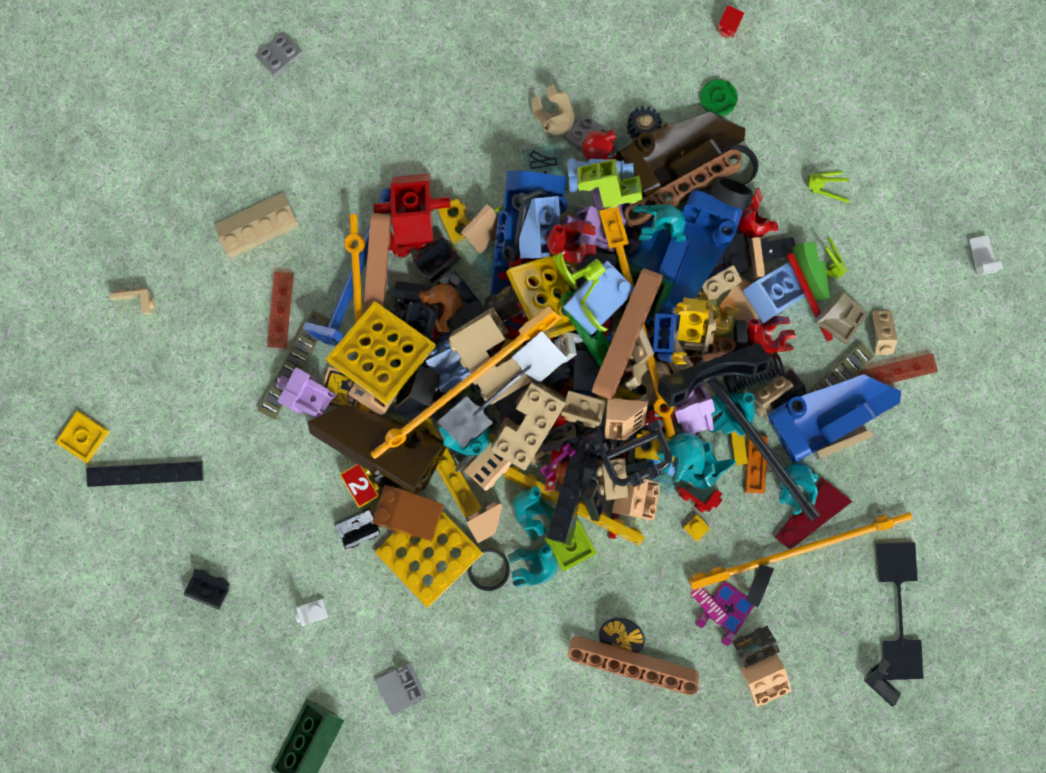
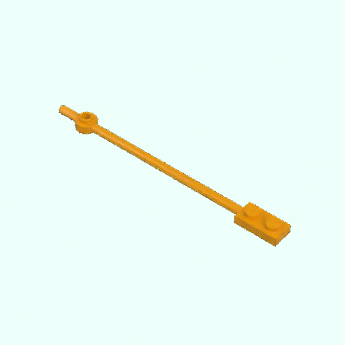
(617, 238)
(349, 244)
(543, 321)
(719, 574)

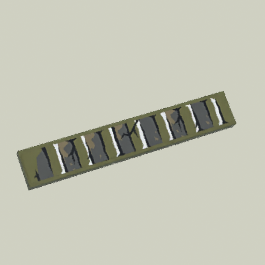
(296, 358)
(843, 370)

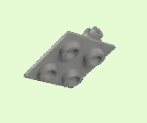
(279, 54)
(582, 129)
(400, 689)

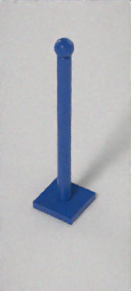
(330, 334)

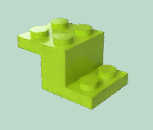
(611, 188)

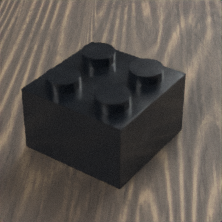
(417, 393)

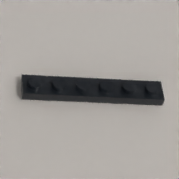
(145, 474)

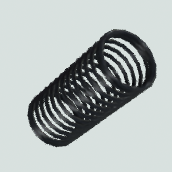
(731, 387)

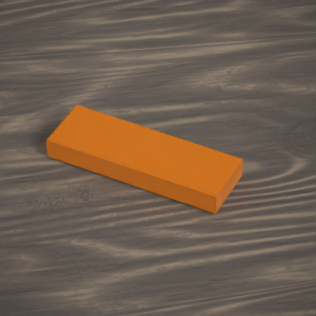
(755, 469)

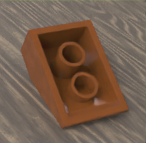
(407, 513)

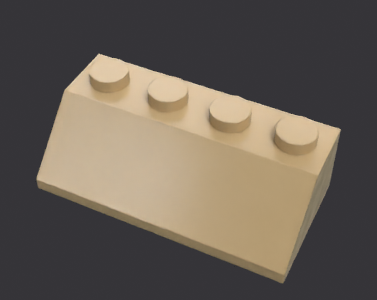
(256, 225)

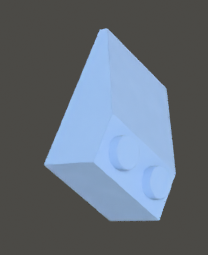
(540, 219)
(774, 292)
(603, 299)

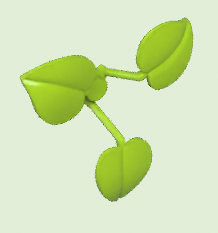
(590, 272)

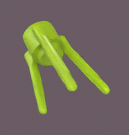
(818, 180)
(838, 267)

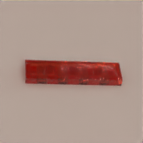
(280, 310)
(903, 369)

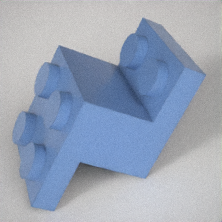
(446, 364)

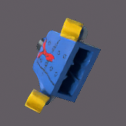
(665, 333)

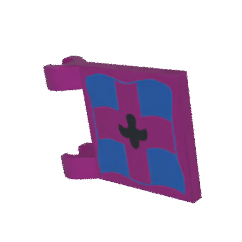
(734, 605)

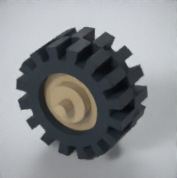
(643, 121)

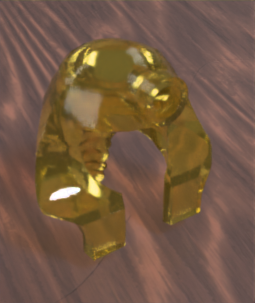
(724, 318)

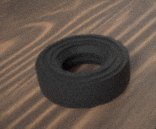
(740, 334)

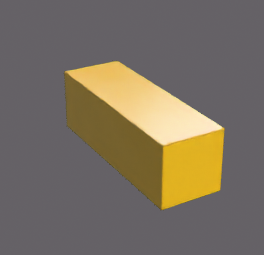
(738, 448)

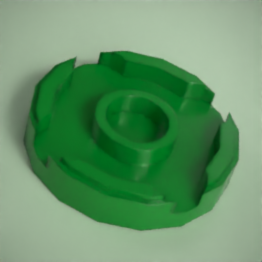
(713, 97)

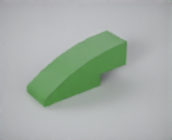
(813, 270)

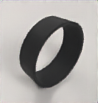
(750, 154)
(732, 193)
(500, 584)
(759, 585)

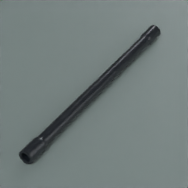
(805, 505)

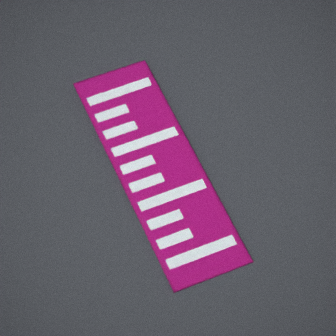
(709, 605)

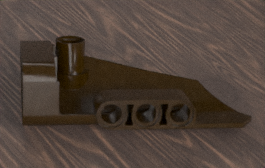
(700, 138)
(360, 432)

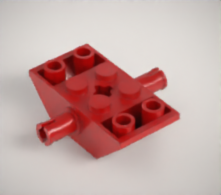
(412, 208)

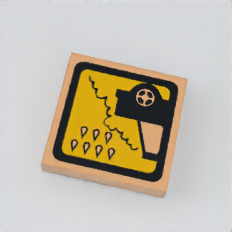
(341, 386)

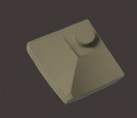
(841, 317)

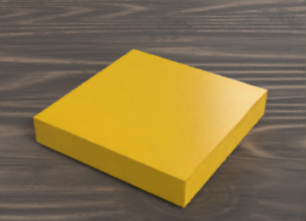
(82, 436)

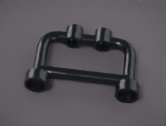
(520, 202)
(653, 471)

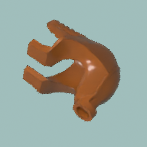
(448, 303)

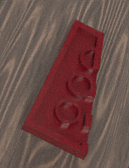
(828, 504)

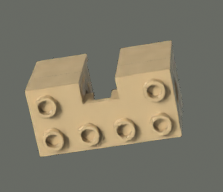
(471, 344)
(520, 442)

